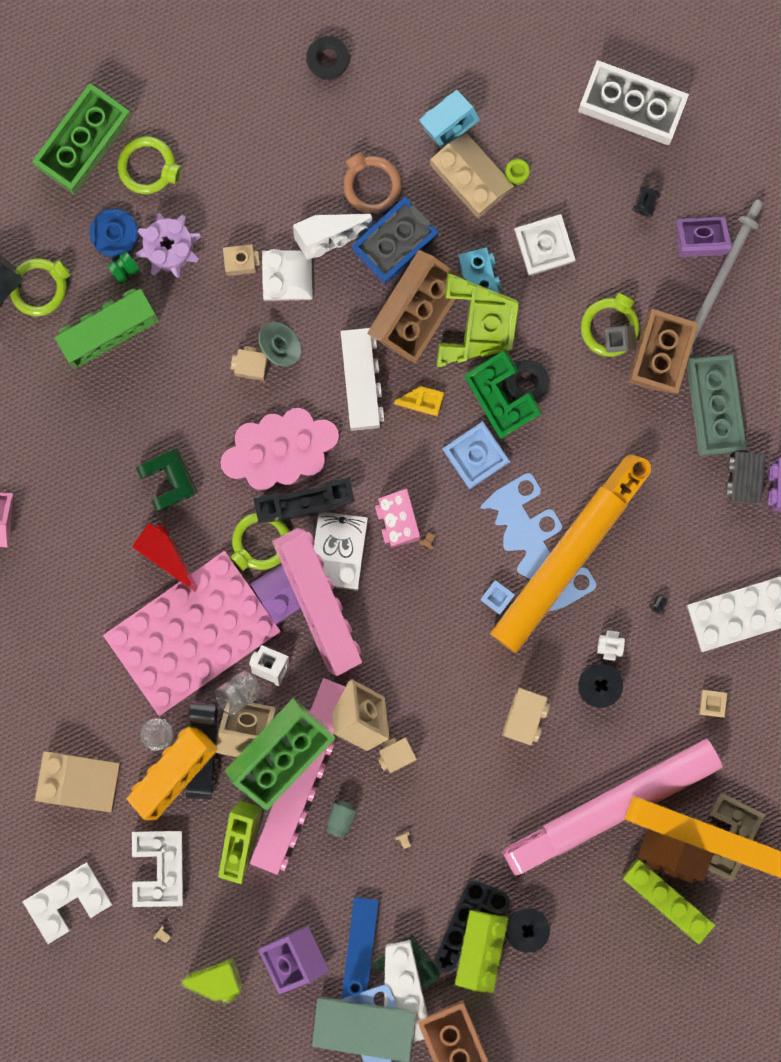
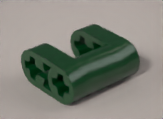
(177, 475)

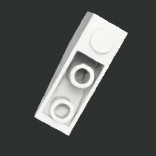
(327, 232)

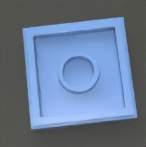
(476, 455)

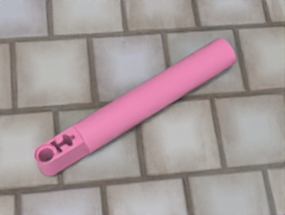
(611, 807)

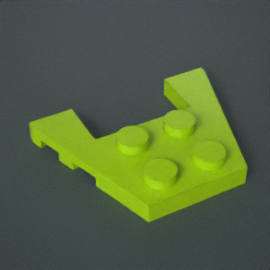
(488, 325)

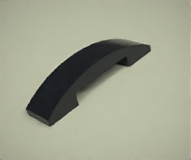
(305, 502)

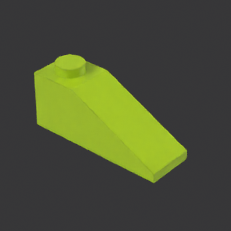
(239, 841)

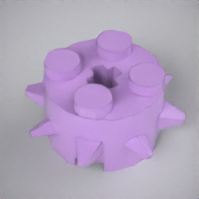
(156, 236)

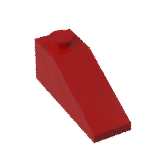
(163, 551)

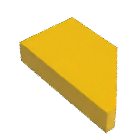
(422, 400)

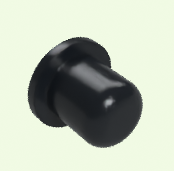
(659, 604)

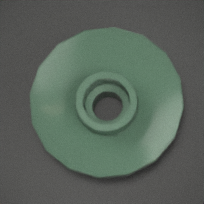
(279, 344)

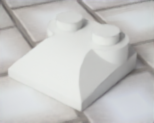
(286, 275)

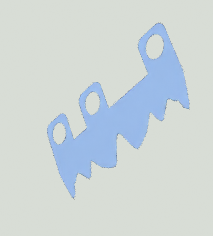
(527, 535)

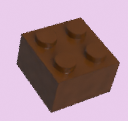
(675, 857)

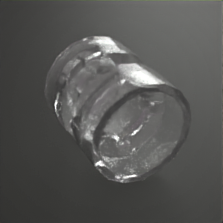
(237, 693)
(157, 734)

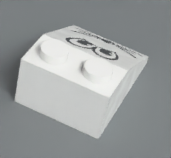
(341, 547)

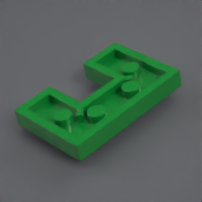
(485, 385)

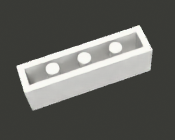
(360, 379)

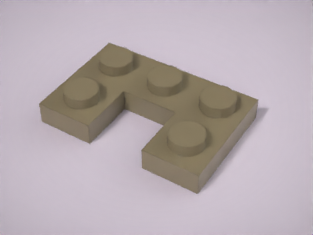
(743, 821)

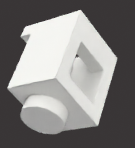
(267, 656)

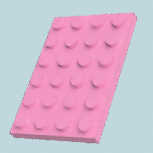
(191, 635)

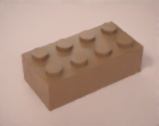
(414, 308)

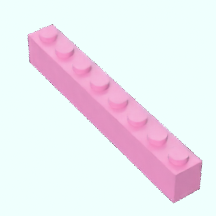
(289, 808)

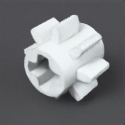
(610, 645)

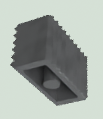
(746, 479)

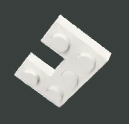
(169, 853)
(45, 903)

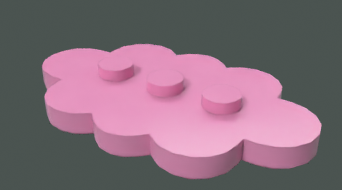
(279, 449)

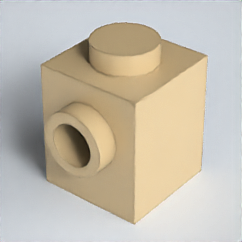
(240, 260)
(249, 363)
(395, 755)

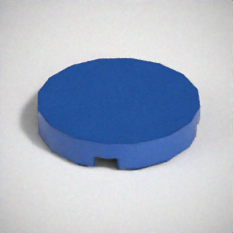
(114, 232)

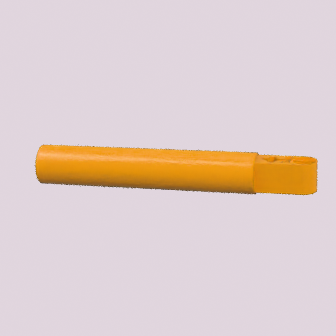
(570, 554)

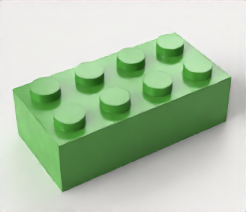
(82, 139)
(106, 328)
(279, 754)

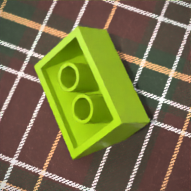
(481, 951)
(216, 981)

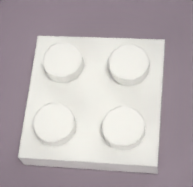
(544, 245)

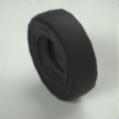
(317, 47)
(537, 370)

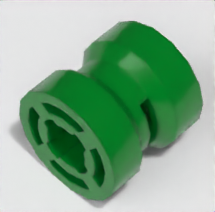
(128, 265)

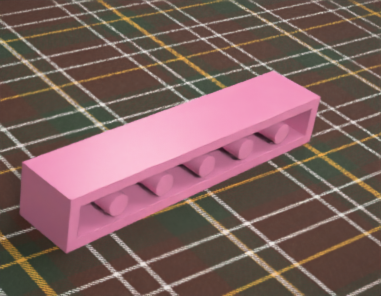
(317, 601)

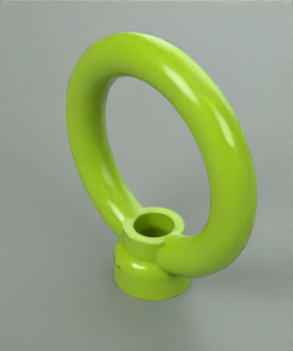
(170, 173)
(57, 271)
(620, 303)
(241, 557)

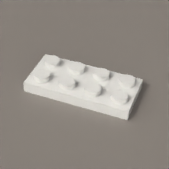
(737, 614)

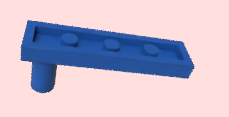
(360, 946)

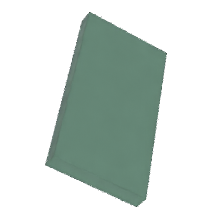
(716, 405)
(364, 1029)

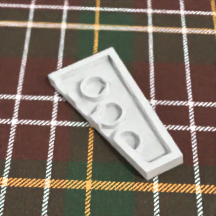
(404, 982)

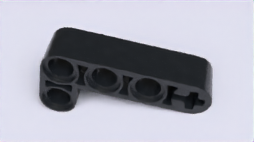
(203, 716)
(456, 924)

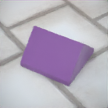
(702, 237)

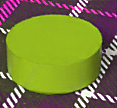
(517, 171)

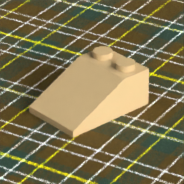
(77, 781)

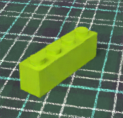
(668, 901)

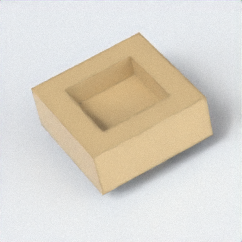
(713, 703)

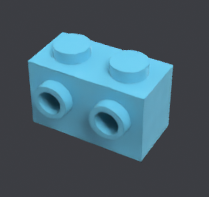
(449, 119)
(477, 268)

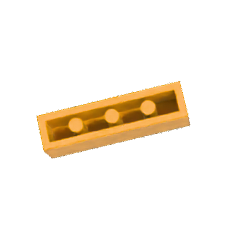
(171, 773)

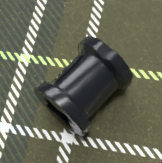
(646, 201)

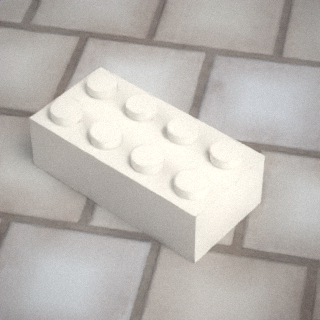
(633, 102)

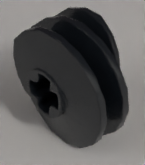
(602, 698)
(540, 928)

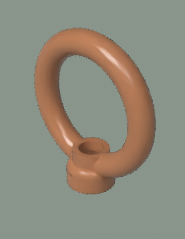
(357, 164)

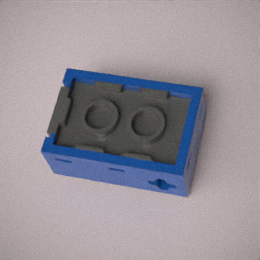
(394, 241)

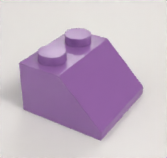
(276, 594)
(293, 960)

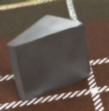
(620, 339)

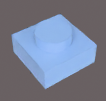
(497, 597)

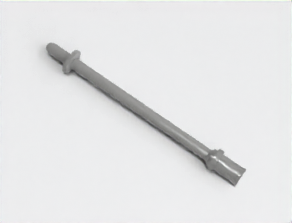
(747, 223)

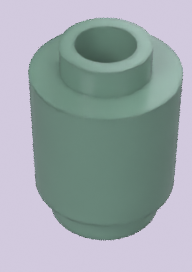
(340, 819)

